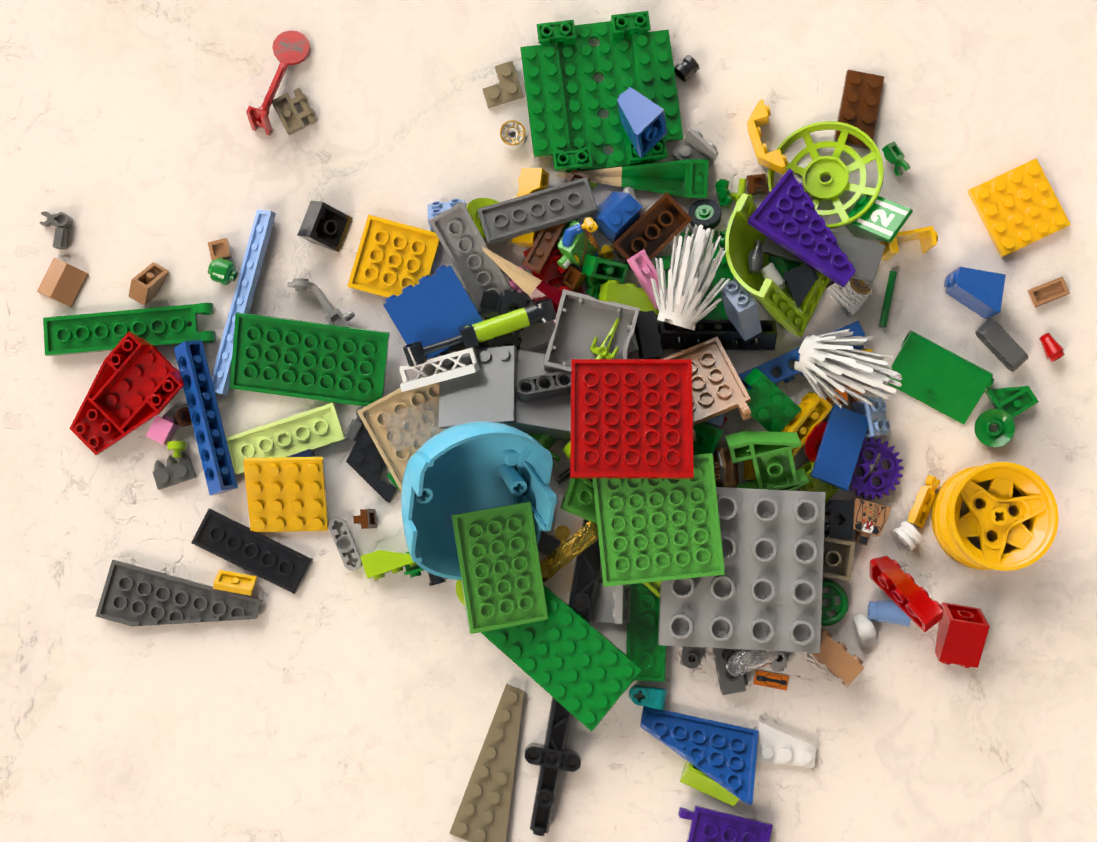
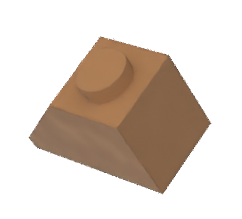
(147, 283)

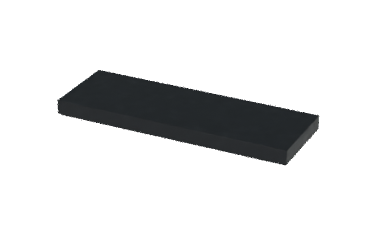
(251, 550)

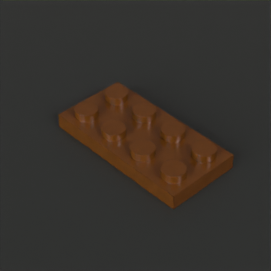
(860, 105)

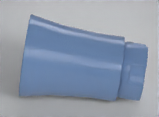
(887, 612)

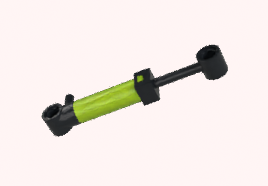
(472, 335)

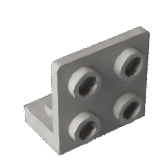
(695, 148)
(612, 604)

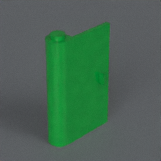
(939, 377)

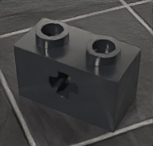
(841, 509)

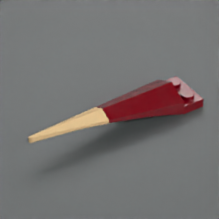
(532, 286)

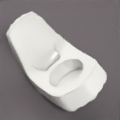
(865, 631)

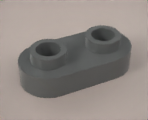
(687, 651)

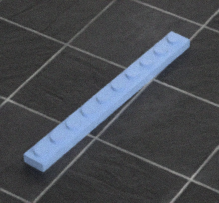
(243, 295)

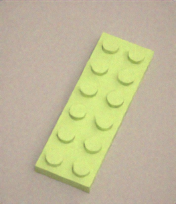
(287, 436)

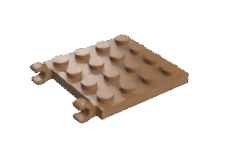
(714, 382)

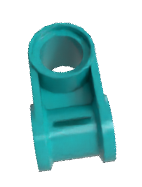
(652, 697)

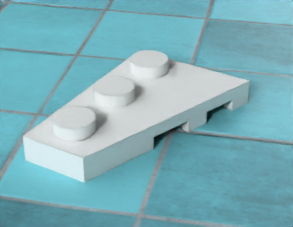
(782, 748)

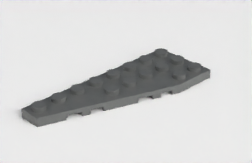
(151, 597)

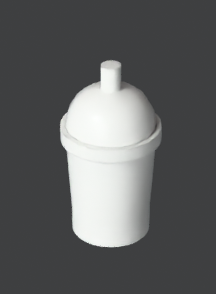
(770, 272)

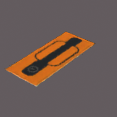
(771, 680)

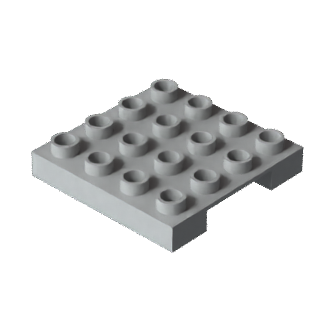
(769, 582)

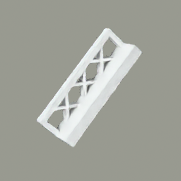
(442, 376)

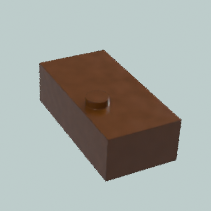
(652, 230)

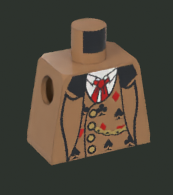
(869, 519)

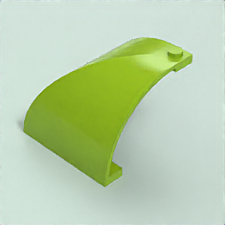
(779, 304)

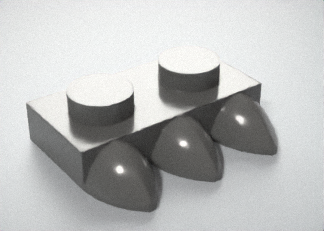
(174, 472)

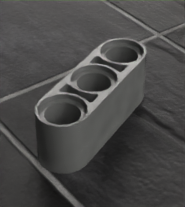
(1001, 345)
(537, 393)

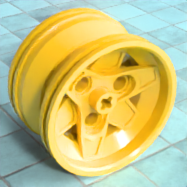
(1036, 505)

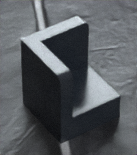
(490, 304)

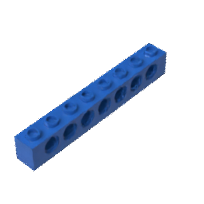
(782, 362)
(205, 417)

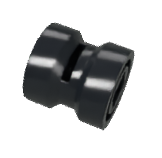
(686, 68)

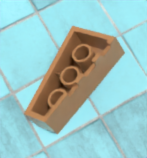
(837, 659)

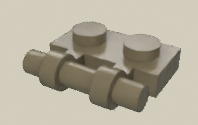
(288, 114)

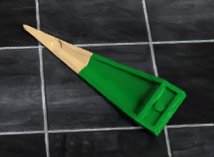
(678, 178)

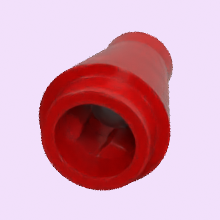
(1051, 347)

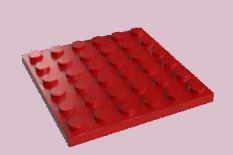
(631, 419)

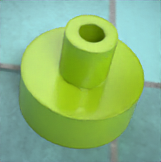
(177, 447)

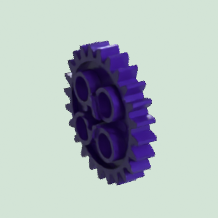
(886, 477)

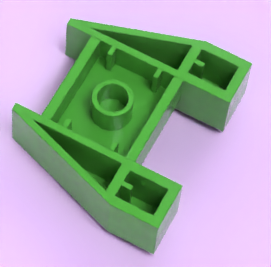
(770, 459)

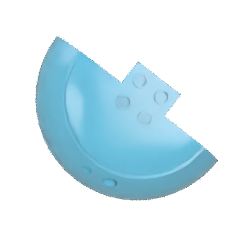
(473, 465)

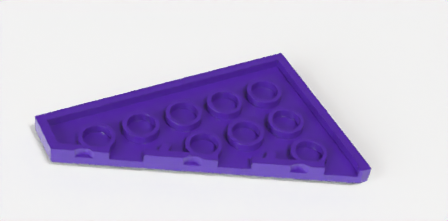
(794, 224)

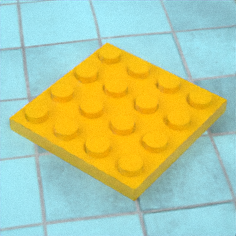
(1018, 207)
(392, 257)
(286, 494)

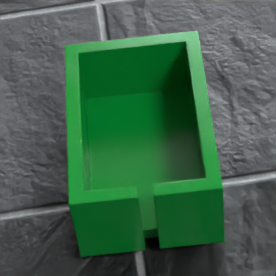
(768, 403)

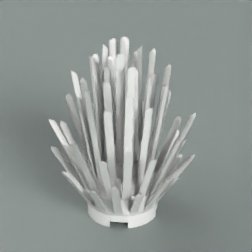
(689, 280)
(829, 359)

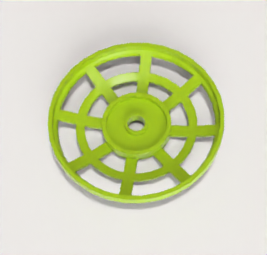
(833, 167)

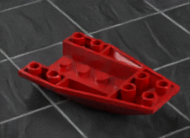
(125, 394)

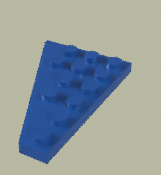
(715, 748)

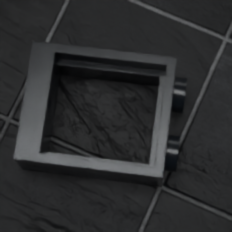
(648, 336)

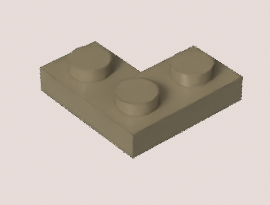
(507, 89)

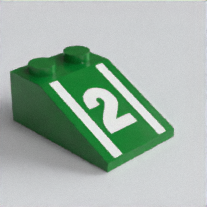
(880, 221)

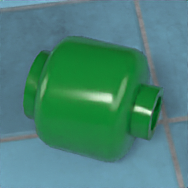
(222, 271)

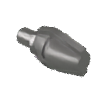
(755, 258)

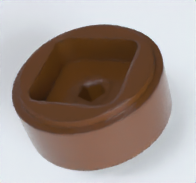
(182, 417)

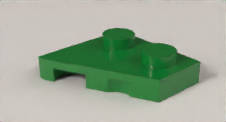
(1012, 399)

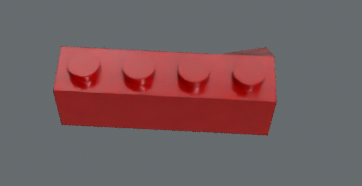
(905, 592)

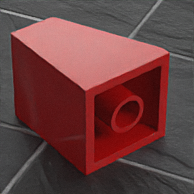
(961, 635)

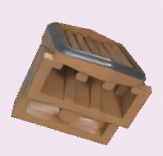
(725, 470)

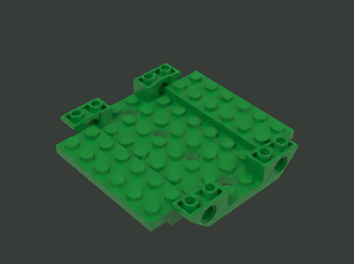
(567, 99)

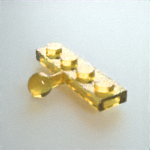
(568, 549)

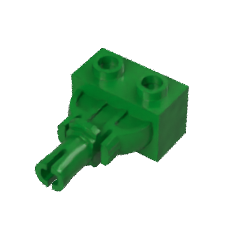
(600, 270)

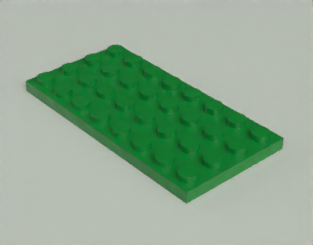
(308, 359)
(569, 660)

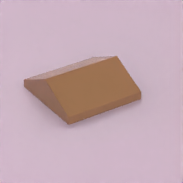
(62, 282)

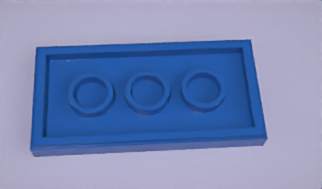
(840, 447)

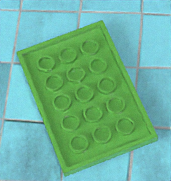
(499, 567)

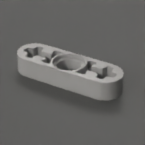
(345, 528)

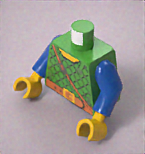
(578, 242)

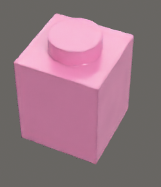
(162, 429)

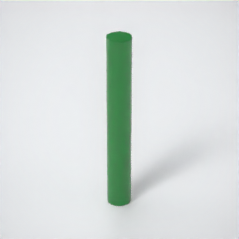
(887, 299)

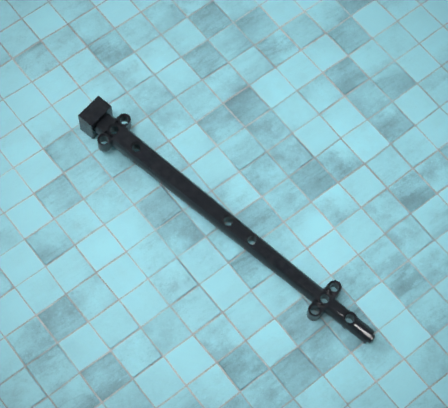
(584, 584)

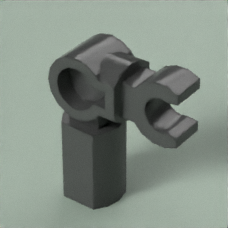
(62, 222)
(355, 427)

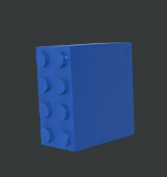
(432, 309)

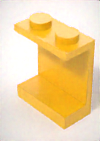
(926, 235)

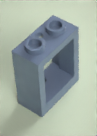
(741, 309)

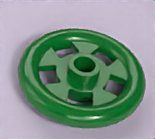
(840, 609)

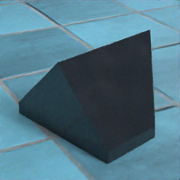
(800, 281)

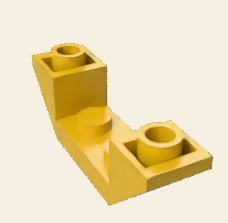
(772, 160)

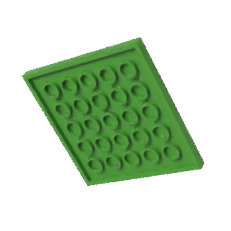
(659, 527)

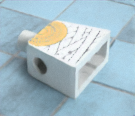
(850, 296)

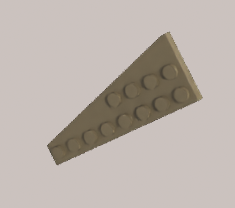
(487, 799)

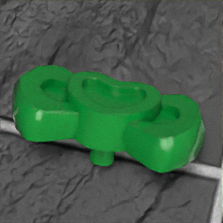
(723, 193)

